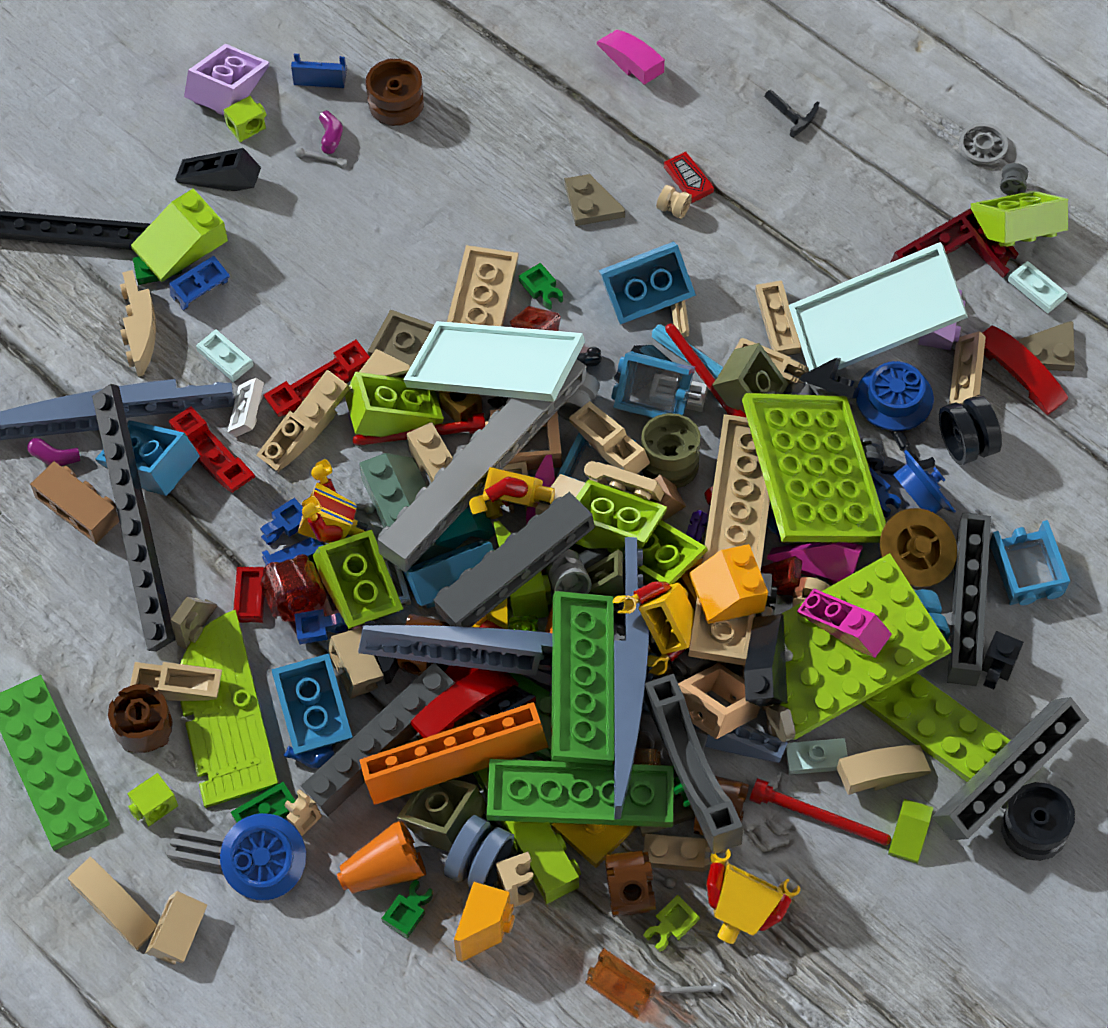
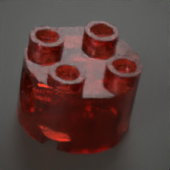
(292, 587)

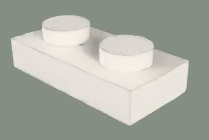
(245, 407)

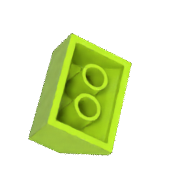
(1022, 217)

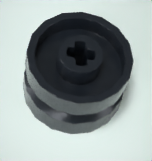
(970, 429)
(1038, 821)

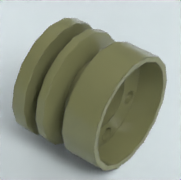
(672, 448)

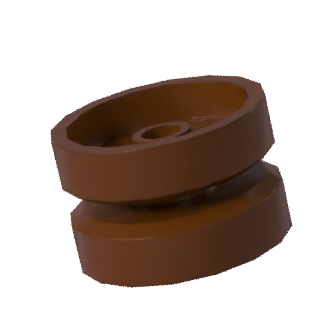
(395, 92)

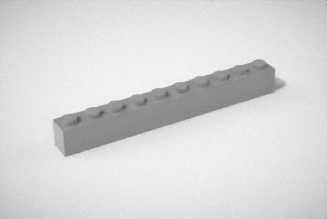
(466, 475)

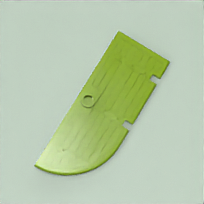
(227, 732)

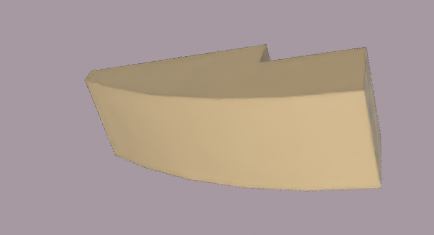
(609, 439)
(179, 681)
(882, 768)
(112, 903)

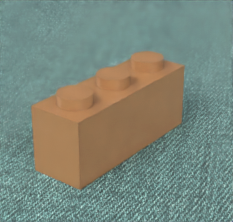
(75, 501)

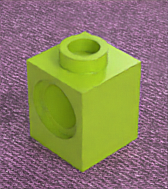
(245, 118)
(151, 800)

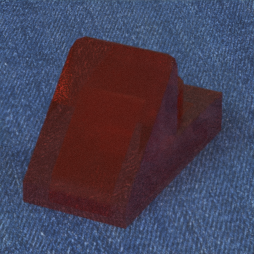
(536, 319)
(785, 574)

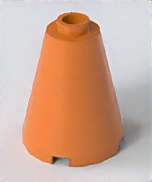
(383, 861)

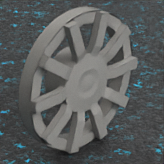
(983, 144)

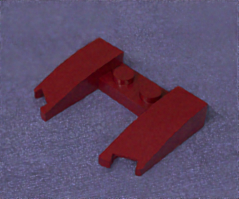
(957, 233)

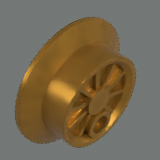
(920, 546)

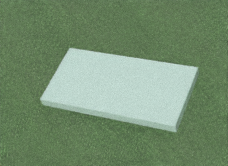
(879, 309)
(495, 361)

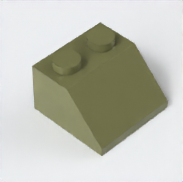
(748, 371)
(442, 811)

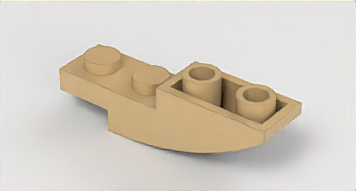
(139, 325)
(305, 424)

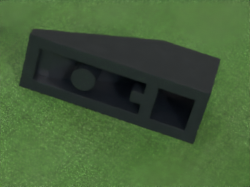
(222, 170)
(766, 662)

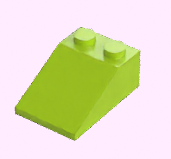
(180, 235)
(387, 407)
(617, 516)
(667, 554)
(357, 579)
(533, 595)

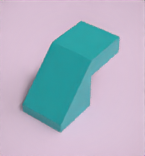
(465, 526)

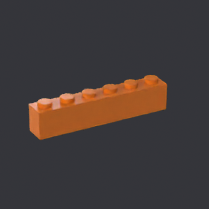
(453, 753)

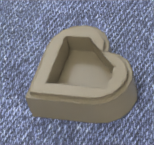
(781, 720)

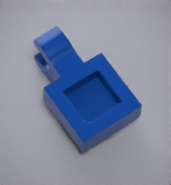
(285, 519)
(314, 625)

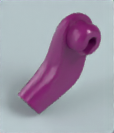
(333, 132)
(48, 454)

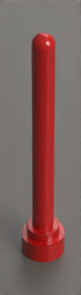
(699, 366)
(471, 426)
(763, 793)

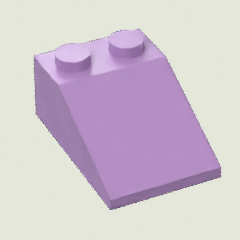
(224, 78)

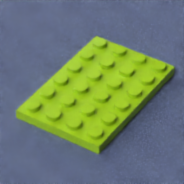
(814, 468)
(833, 677)

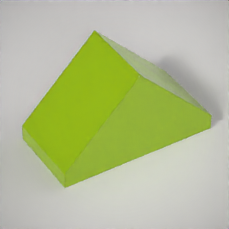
(910, 831)

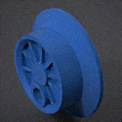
(895, 396)
(923, 486)
(263, 856)

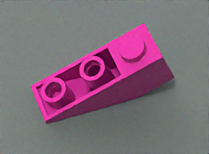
(824, 559)
(846, 622)

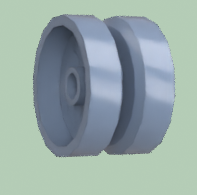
(477, 852)

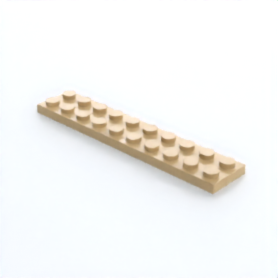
(735, 519)

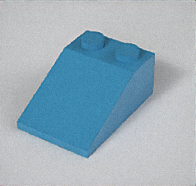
(160, 456)
(311, 704)

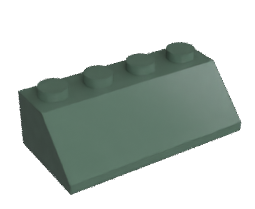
(392, 485)

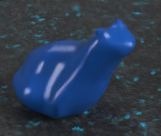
(312, 759)

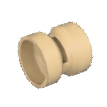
(674, 201)

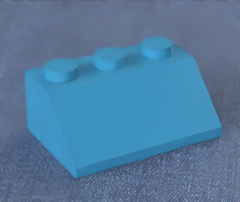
(647, 282)
(434, 574)

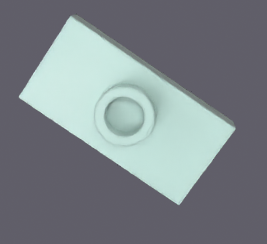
(1037, 287)
(224, 355)
(815, 755)

